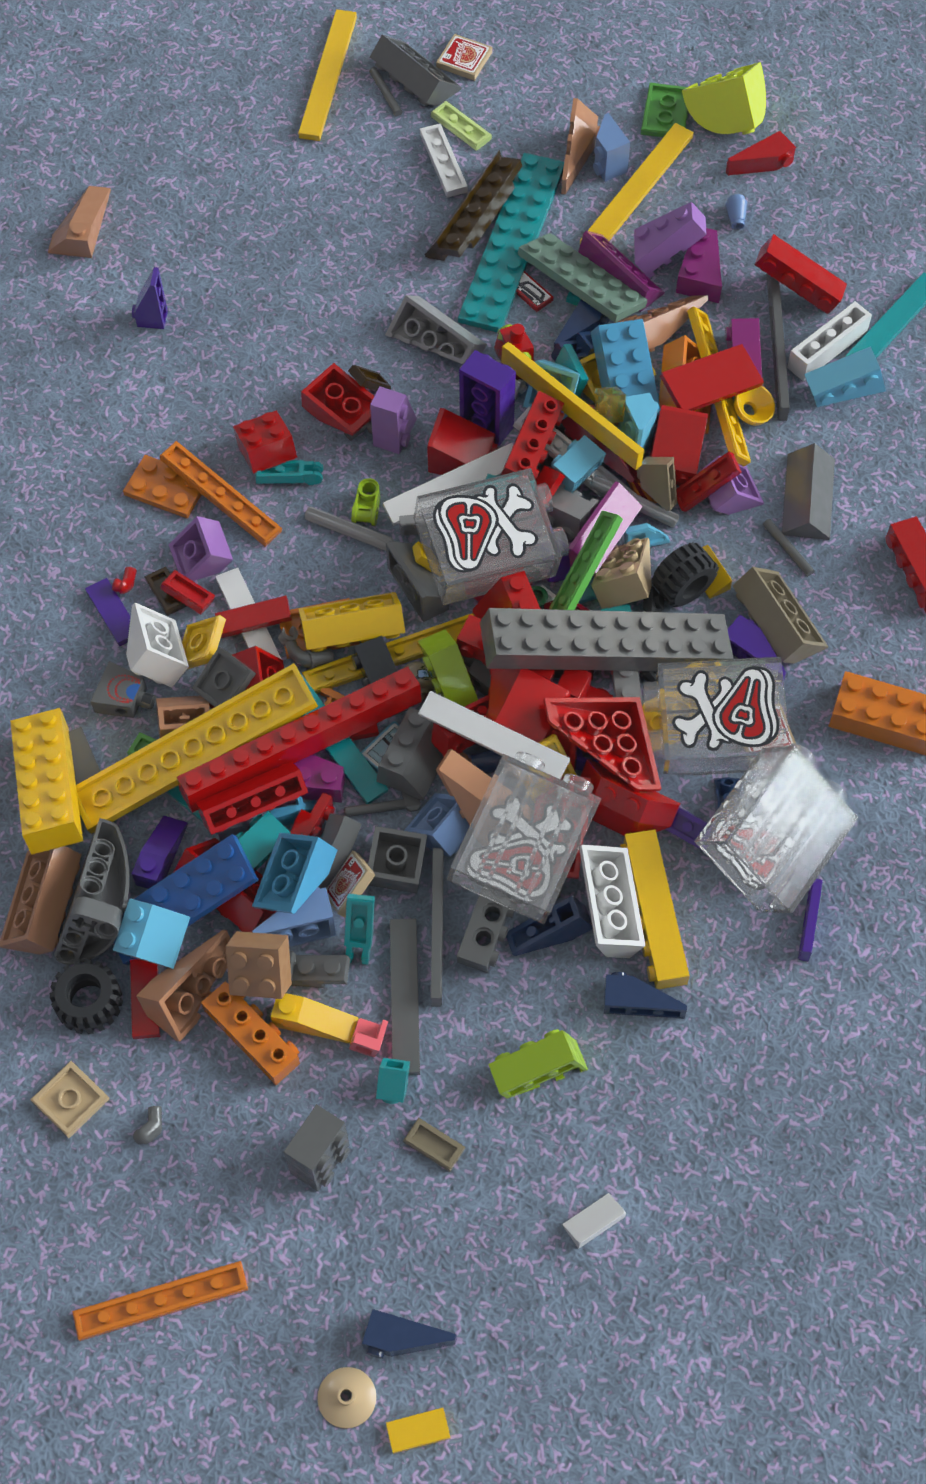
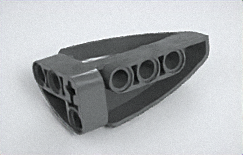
(98, 898)

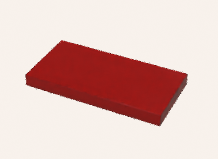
(712, 378)

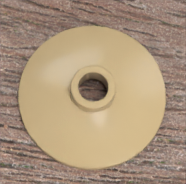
(346, 1413)

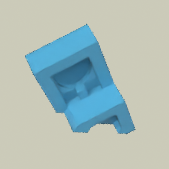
(288, 814)

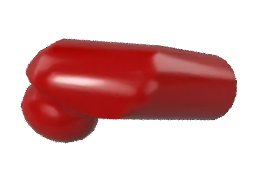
(127, 583)

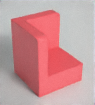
(368, 1037)

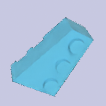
(846, 378)

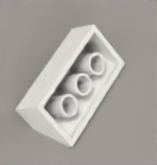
(612, 900)

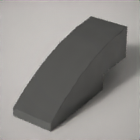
(341, 834)

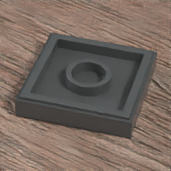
(223, 678)

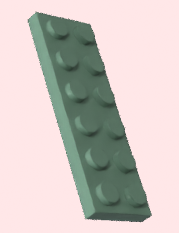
(582, 277)

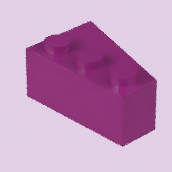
(322, 777)

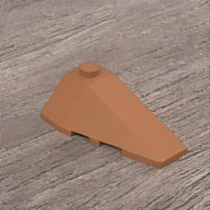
(580, 142)
(665, 321)

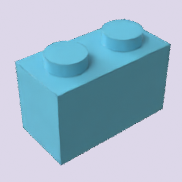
(578, 462)

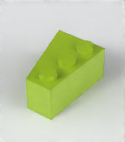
(448, 668)
(536, 1063)

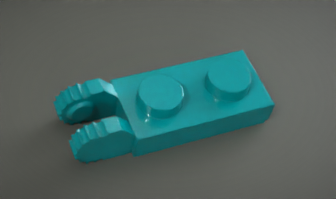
(292, 472)
(359, 925)

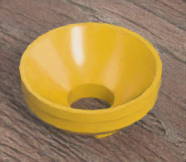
(761, 402)

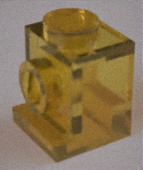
(610, 403)

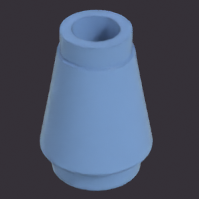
(736, 209)

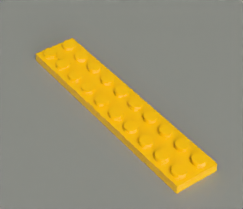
(210, 735)

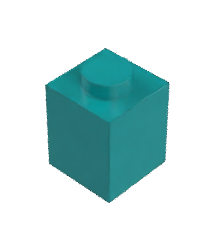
(392, 1080)

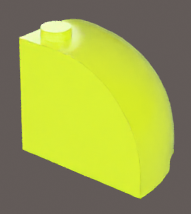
(729, 102)

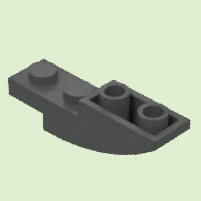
(318, 970)

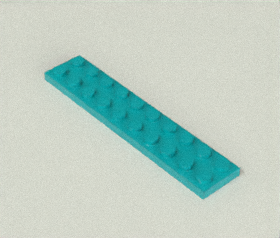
(517, 224)

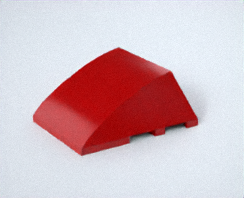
(518, 701)

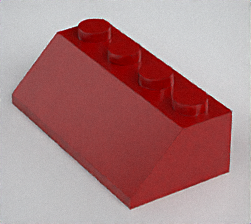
(238, 908)

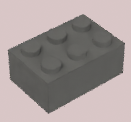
(317, 1148)

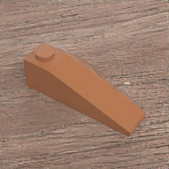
(82, 225)
(463, 782)
(177, 993)

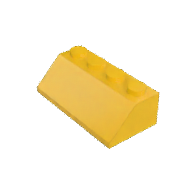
(352, 621)

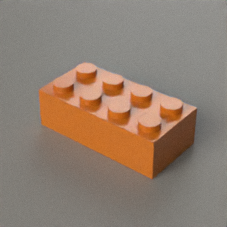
(881, 712)

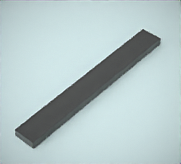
(778, 348)

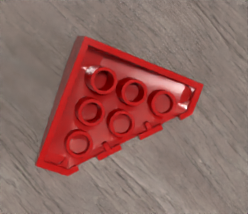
(611, 732)

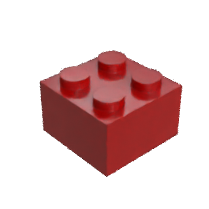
(265, 441)

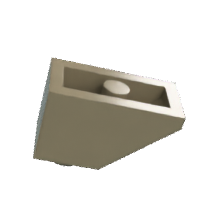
(659, 480)

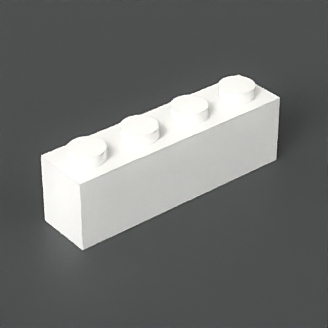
(829, 340)

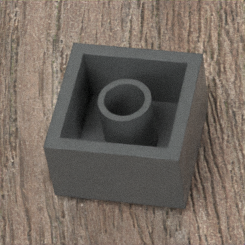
(397, 859)

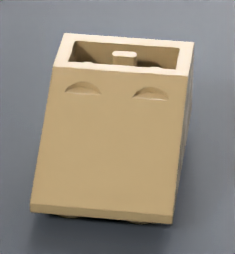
(624, 574)

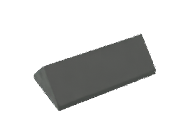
(808, 493)

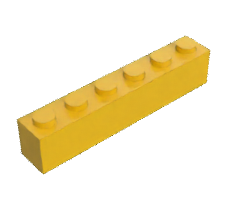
(656, 911)

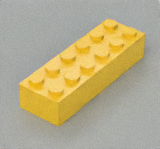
(45, 781)

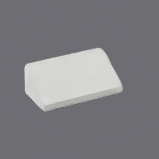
(594, 1220)

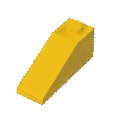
(313, 1018)

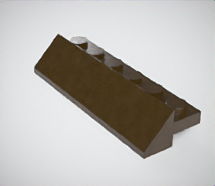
(476, 209)

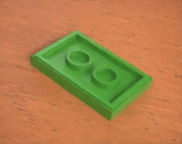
(663, 109)

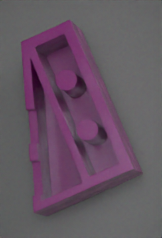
(701, 269)
(746, 332)

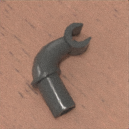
(300, 657)

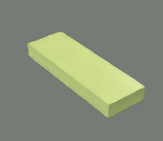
(461, 125)

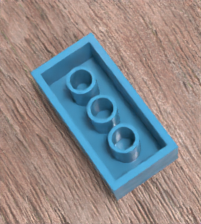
(624, 358)

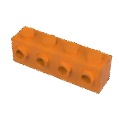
(251, 1033)

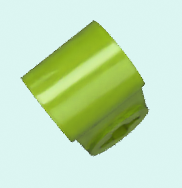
(366, 506)

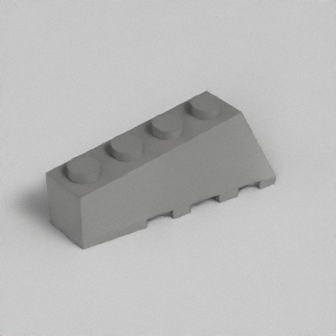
(432, 330)

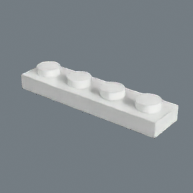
(443, 160)

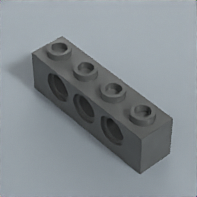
(479, 956)

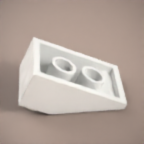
(155, 646)

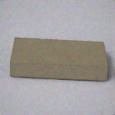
(434, 1144)

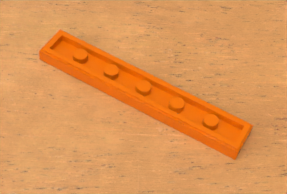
(220, 493)
(160, 1300)

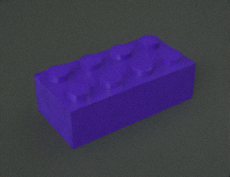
(488, 394)

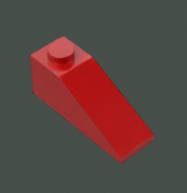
(763, 156)

